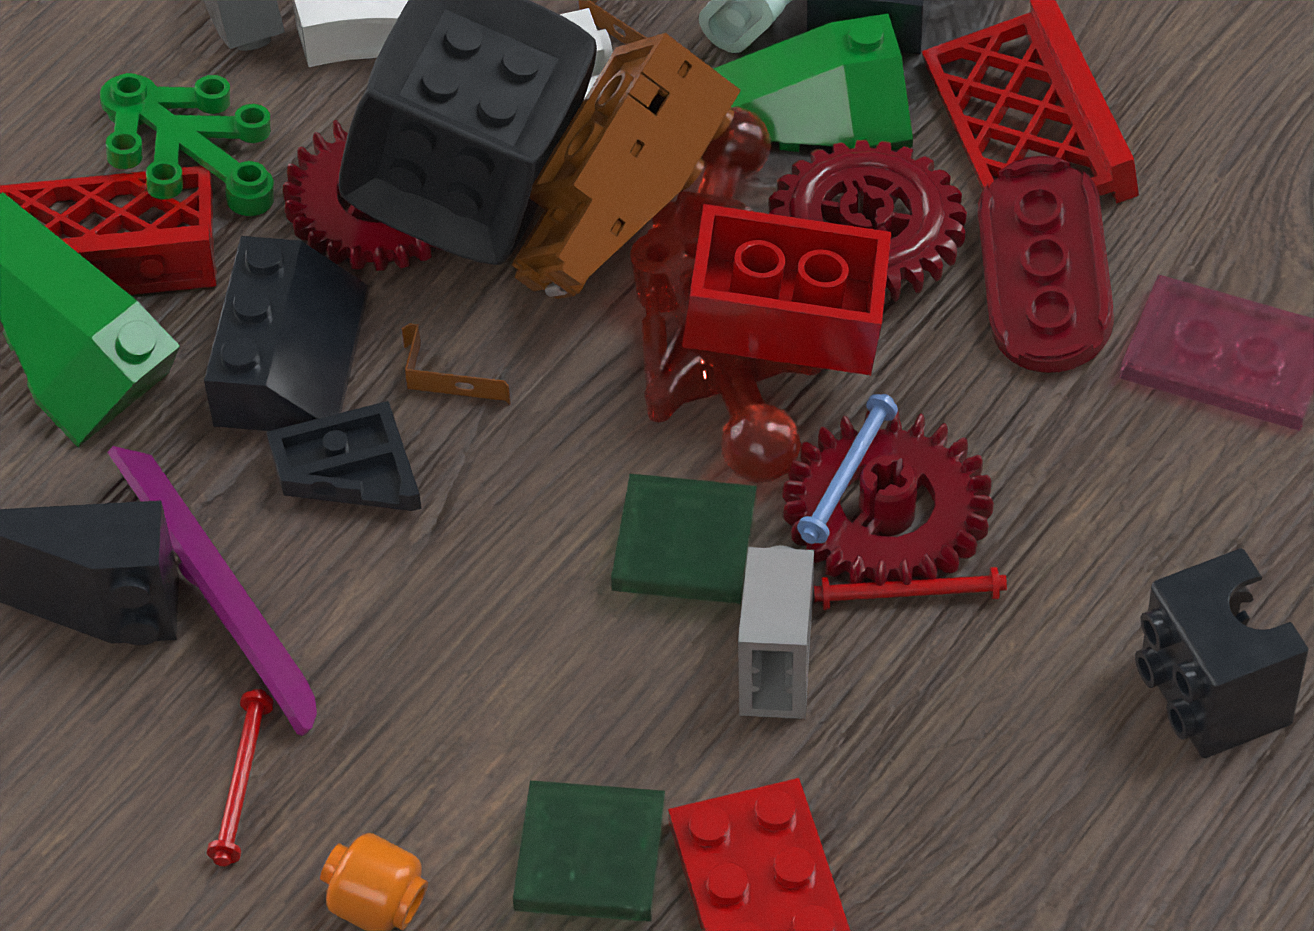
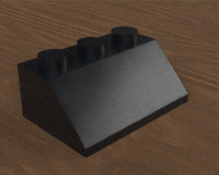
(283, 337)

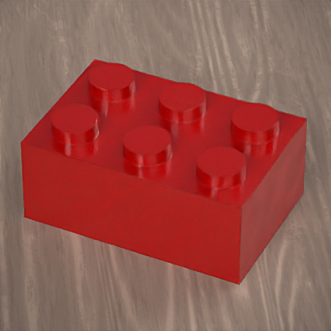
(787, 289)

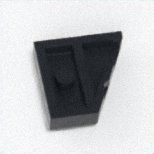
(346, 459)

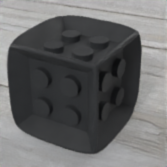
(464, 121)

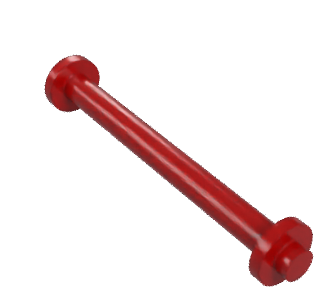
(992, 583)
(224, 850)

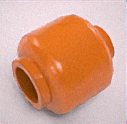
(373, 884)

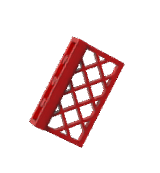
(1070, 83)
(150, 255)

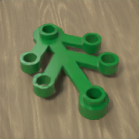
(138, 101)

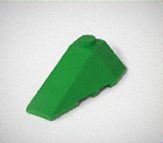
(828, 86)
(74, 329)

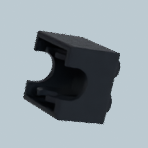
(1213, 670)

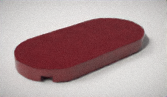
(1045, 265)

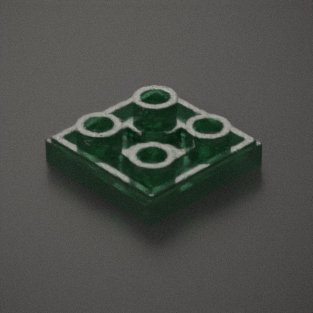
(684, 538)
(589, 851)

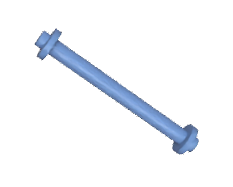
(814, 528)

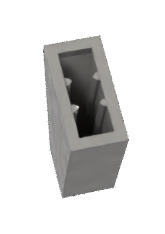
(775, 632)

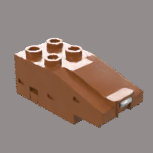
(622, 159)

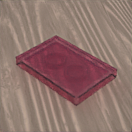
(1224, 352)

